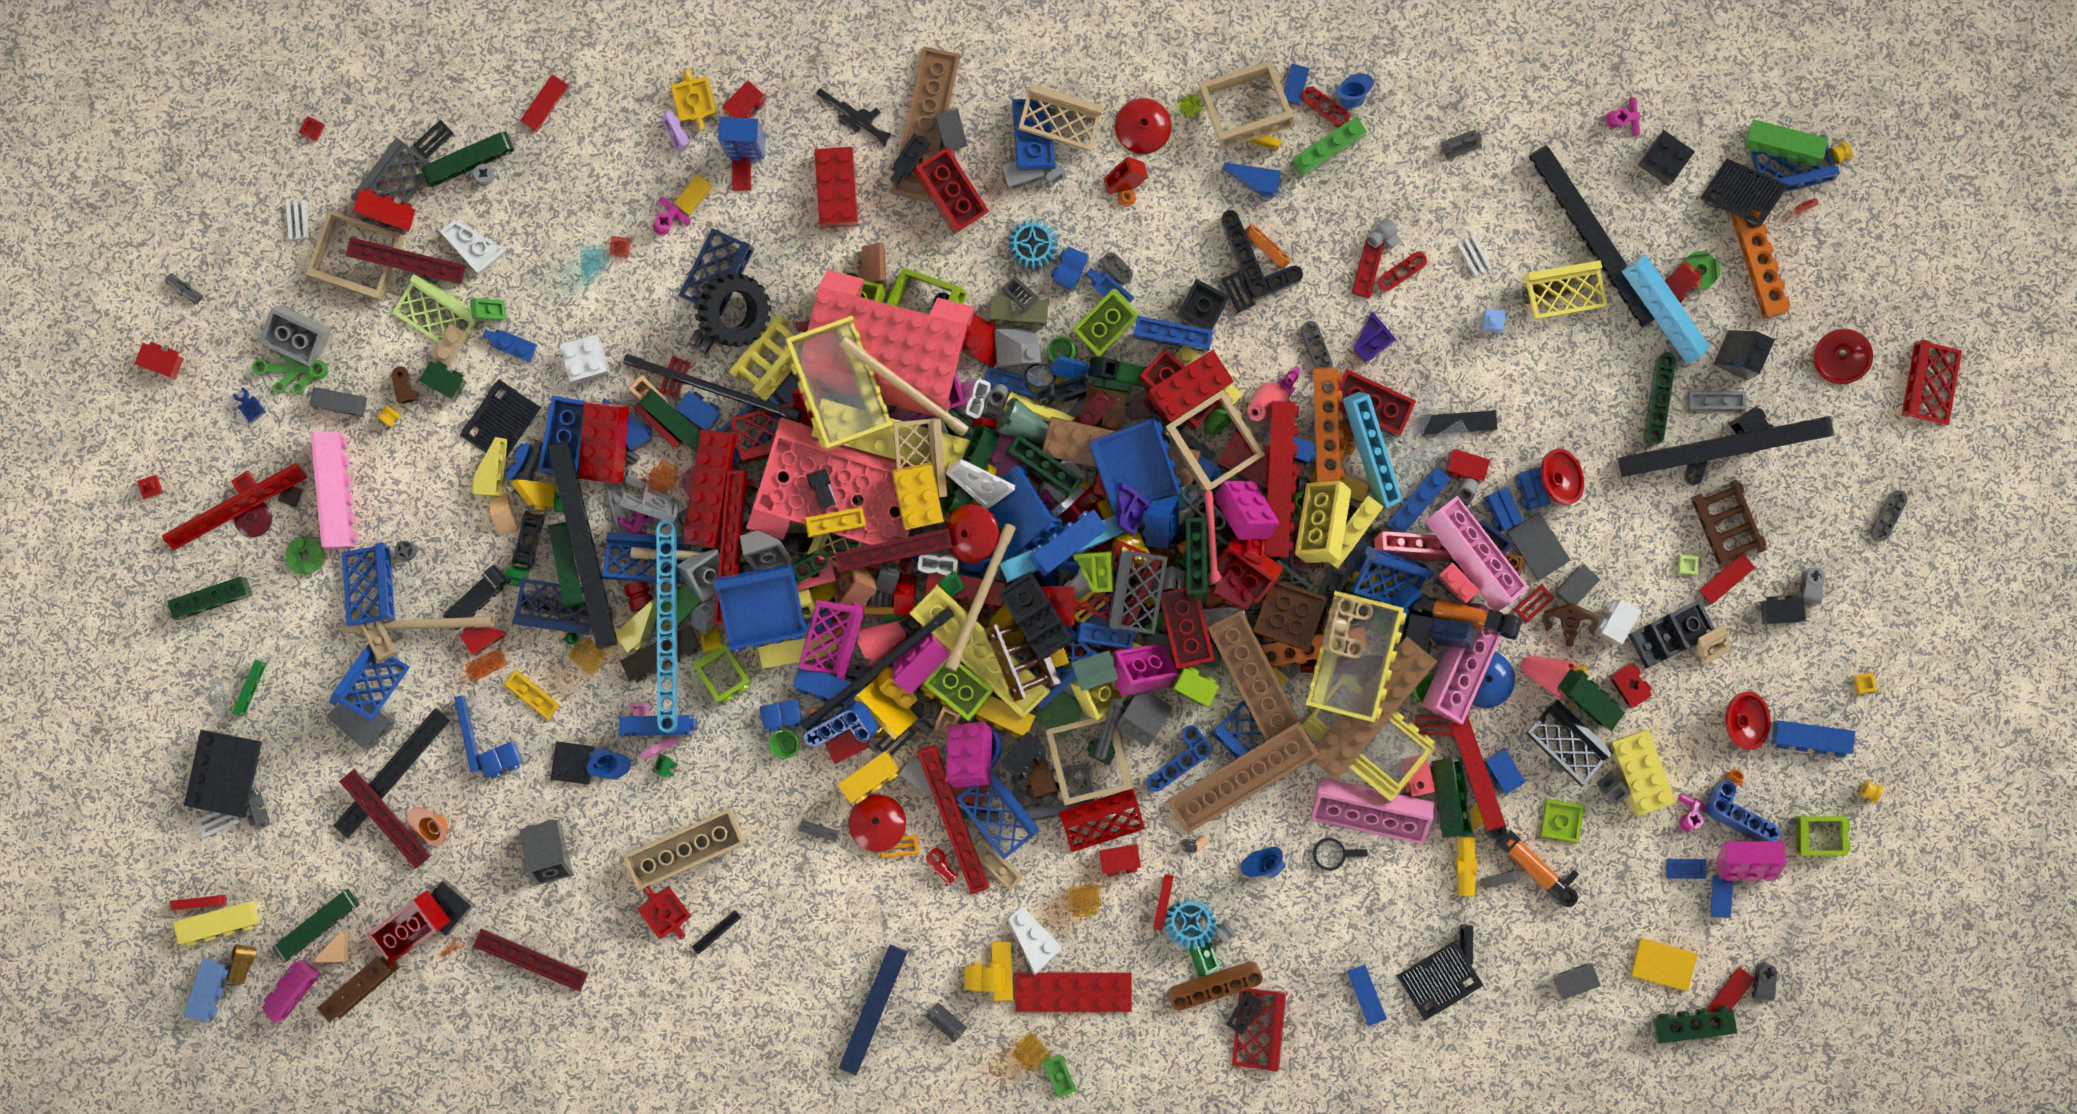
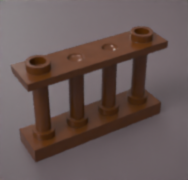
(1716, 538)
(1046, 669)
(357, 988)

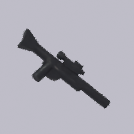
(852, 116)

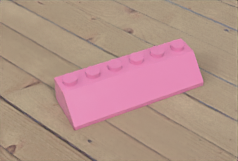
(333, 490)
(1476, 554)
(1460, 676)
(1371, 812)

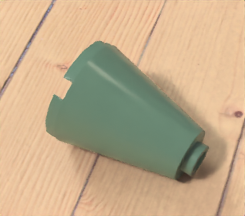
(1021, 421)

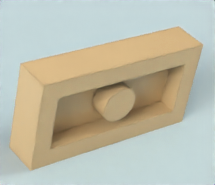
(450, 345)

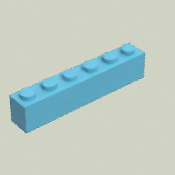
(1666, 309)
(1372, 449)

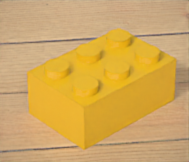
(917, 495)
(869, 777)

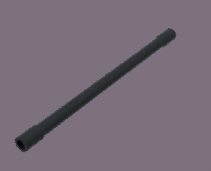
(784, 412)
(816, 716)

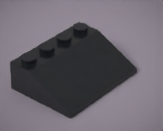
(222, 773)

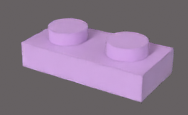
(675, 132)

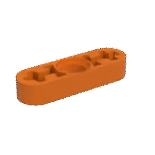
(1267, 246)

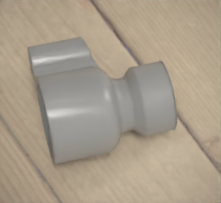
(1385, 231)

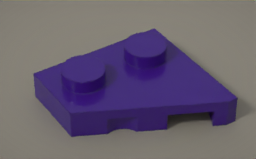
(1373, 339)
(1130, 509)

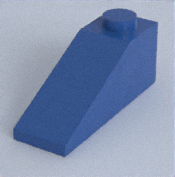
(1258, 179)
(636, 433)

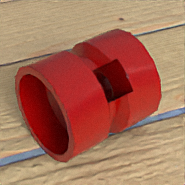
(638, 595)

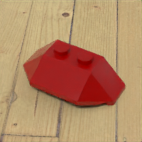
(980, 341)

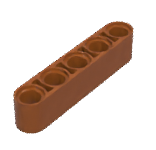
(1215, 985)

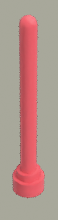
(1213, 576)

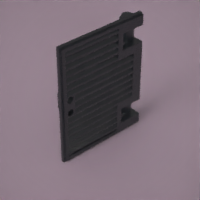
(1744, 192)
(500, 418)
(1440, 980)

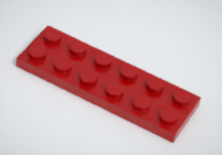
(708, 489)
(1073, 992)

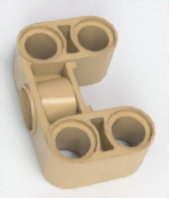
(1338, 626)

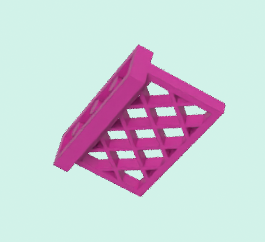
(847, 638)

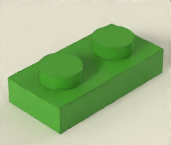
(487, 309)
(1060, 1076)

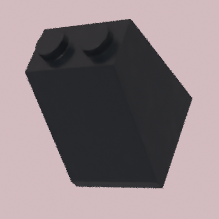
(1744, 353)

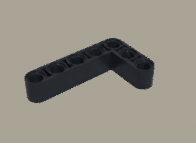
(1251, 262)

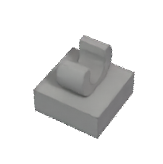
(1055, 175)

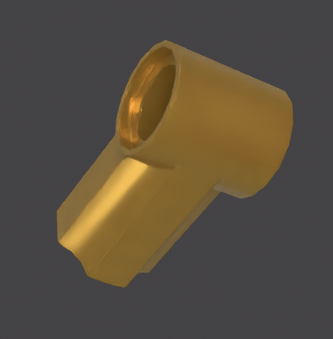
(241, 959)

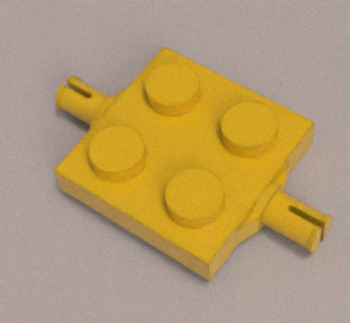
(693, 99)

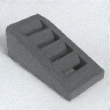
(1012, 286)

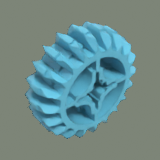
(1024, 244)
(1180, 912)

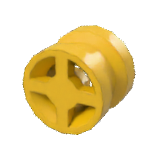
(1841, 152)
(389, 415)
(1871, 791)

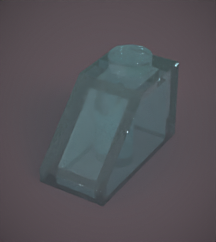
(593, 262)

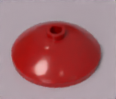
(1141, 138)
(1846, 367)
(1562, 476)
(981, 530)
(1747, 720)
(888, 830)

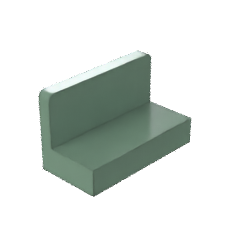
(1094, 670)

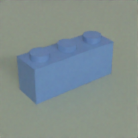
(207, 990)

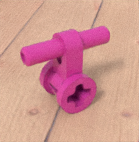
(1622, 117)
(667, 218)
(1289, 380)
(635, 526)
(1693, 818)

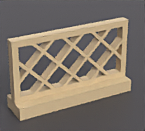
(1068, 104)
(936, 449)

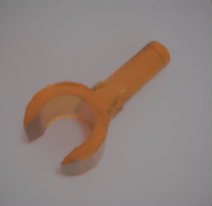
(452, 948)

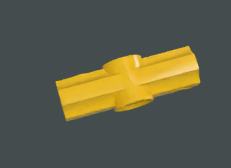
(1466, 866)

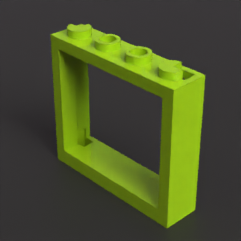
(903, 279)

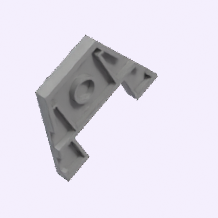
(652, 502)

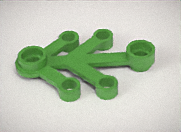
(293, 371)

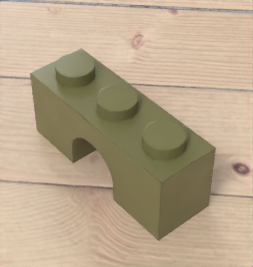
(1002, 313)

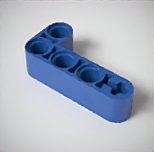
(854, 717)
(1176, 762)
(1762, 829)

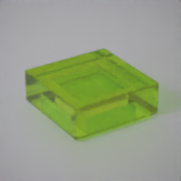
(1190, 106)

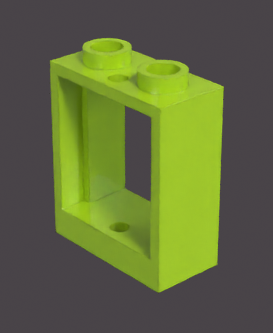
(712, 656)
(1802, 835)

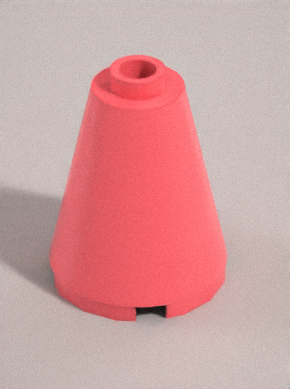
(1261, 403)
(880, 640)
(1547, 672)

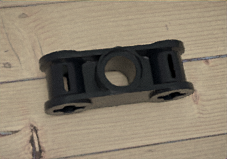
(528, 528)

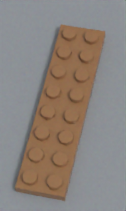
(930, 95)
(1070, 440)
(1253, 674)
(1352, 735)
(1243, 777)

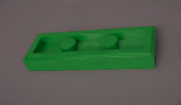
(249, 688)

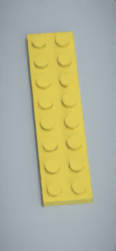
(884, 445)
(978, 651)

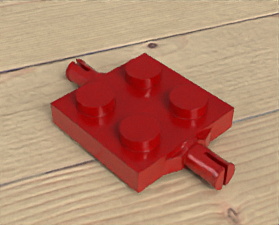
(1064, 602)
(664, 912)

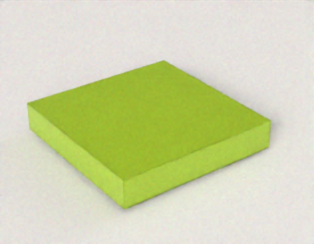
(1562, 820)

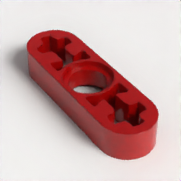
(1311, 102)
(1410, 259)
(197, 902)
(1163, 902)

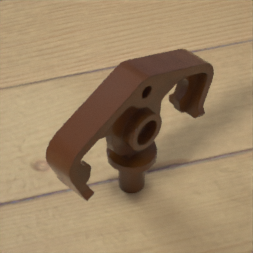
(1570, 620)

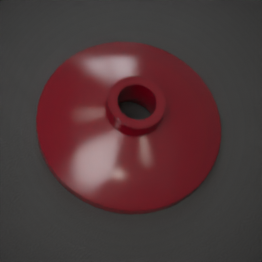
(260, 524)

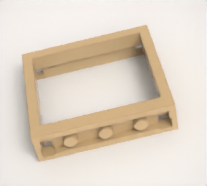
(1254, 129)
(322, 244)
(1187, 456)
(1059, 775)

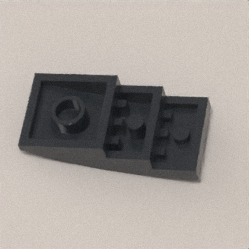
(1036, 616)
(1671, 633)

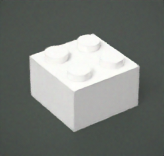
(584, 359)
(1617, 622)

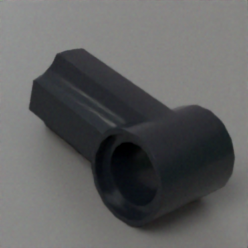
(820, 484)

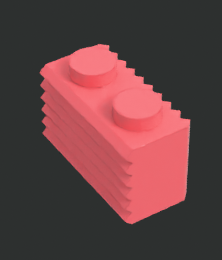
(1457, 583)

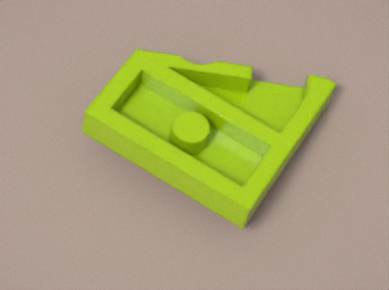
(1097, 570)

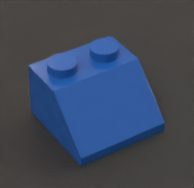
(1161, 522)

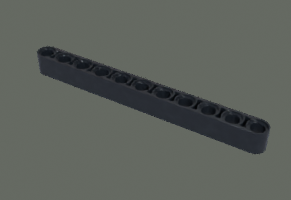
(1589, 230)
(1726, 446)
(583, 545)

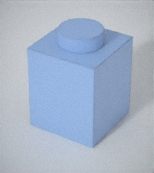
(1493, 320)

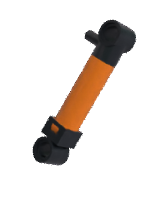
(1491, 621)
(1535, 867)

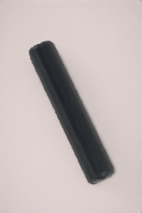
(716, 932)

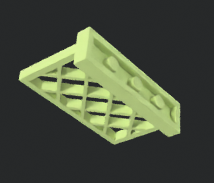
(441, 297)

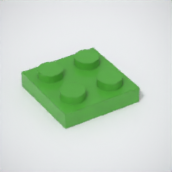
(1059, 712)

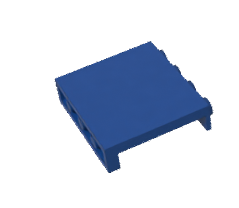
(1135, 458)
(1025, 512)
(761, 607)

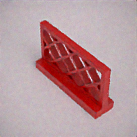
(1916, 382)
(759, 452)
(1141, 592)
(1098, 810)
(1275, 1034)

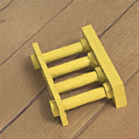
(775, 373)

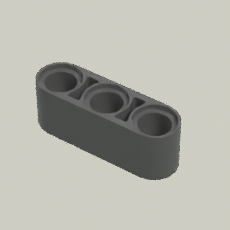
(338, 401)
(1197, 502)

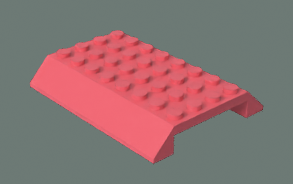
(909, 343)

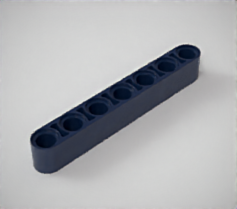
(873, 1010)

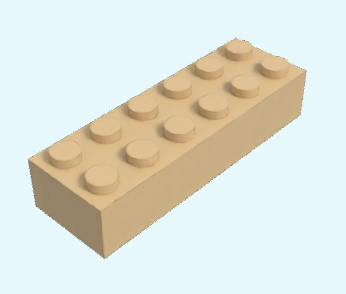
(684, 849)

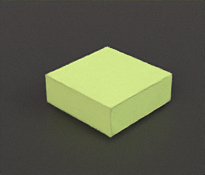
(1688, 564)

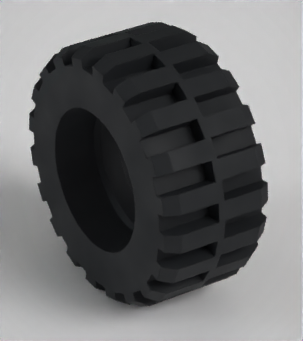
(755, 316)

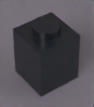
(1103, 367)

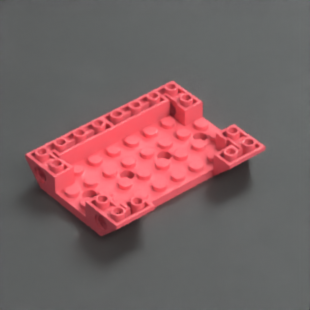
(850, 474)

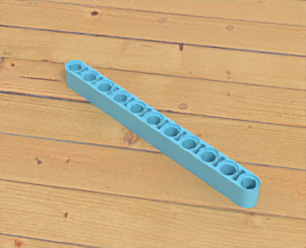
(1021, 564)
(671, 635)

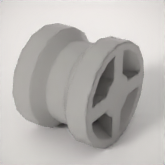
(487, 176)
(1225, 932)

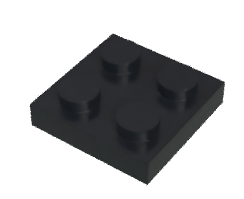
(571, 763)

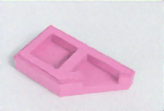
(654, 750)

